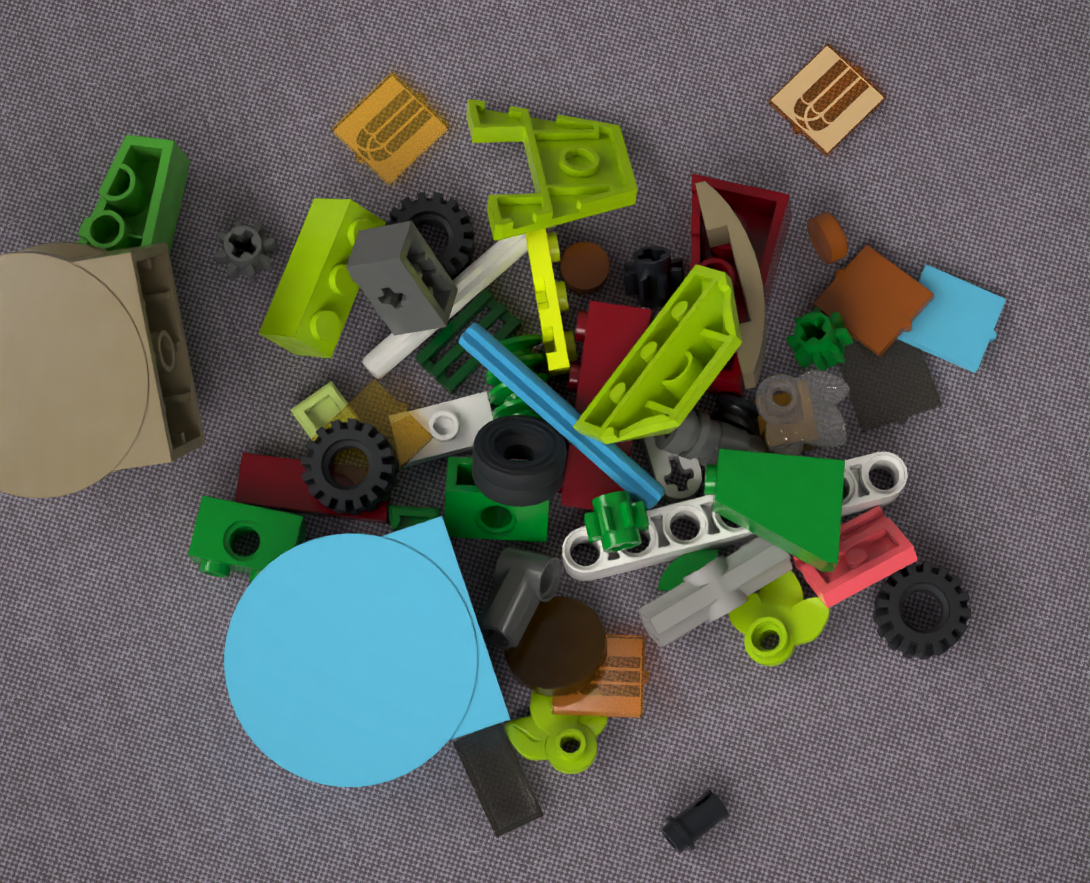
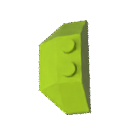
(668, 363)

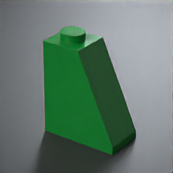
(782, 500)

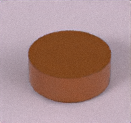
(827, 237)
(584, 267)

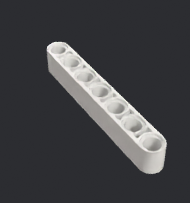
(713, 533)

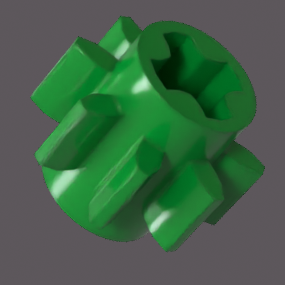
(819, 339)
(616, 521)

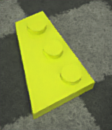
(550, 300)

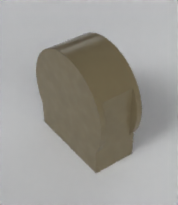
(90, 367)

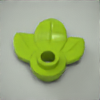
(782, 611)
(544, 734)

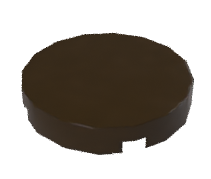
(559, 648)

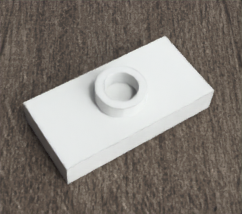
(452, 426)

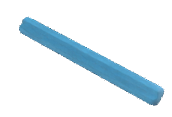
(559, 414)

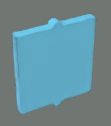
(956, 321)

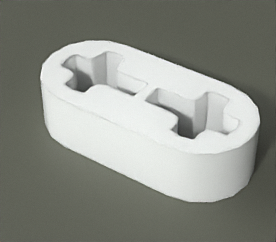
(661, 471)

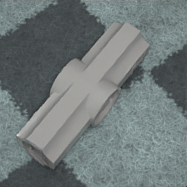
(713, 590)

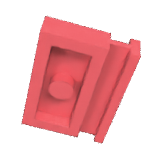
(868, 552)

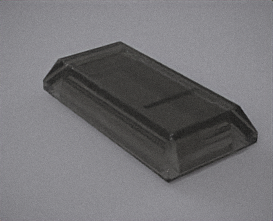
(498, 779)

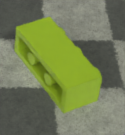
(316, 285)

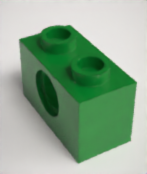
(476, 516)
(224, 522)

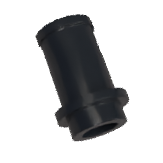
(694, 822)

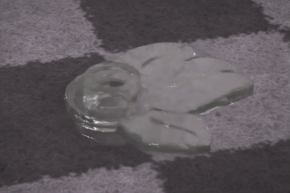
(809, 416)

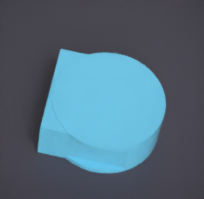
(360, 657)

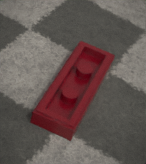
(279, 486)

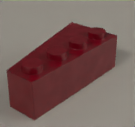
(608, 337)

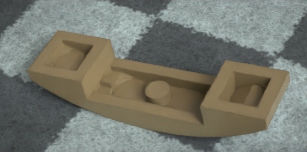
(724, 228)

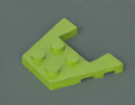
(573, 162)

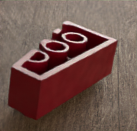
(766, 221)

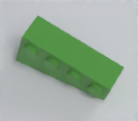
(139, 196)

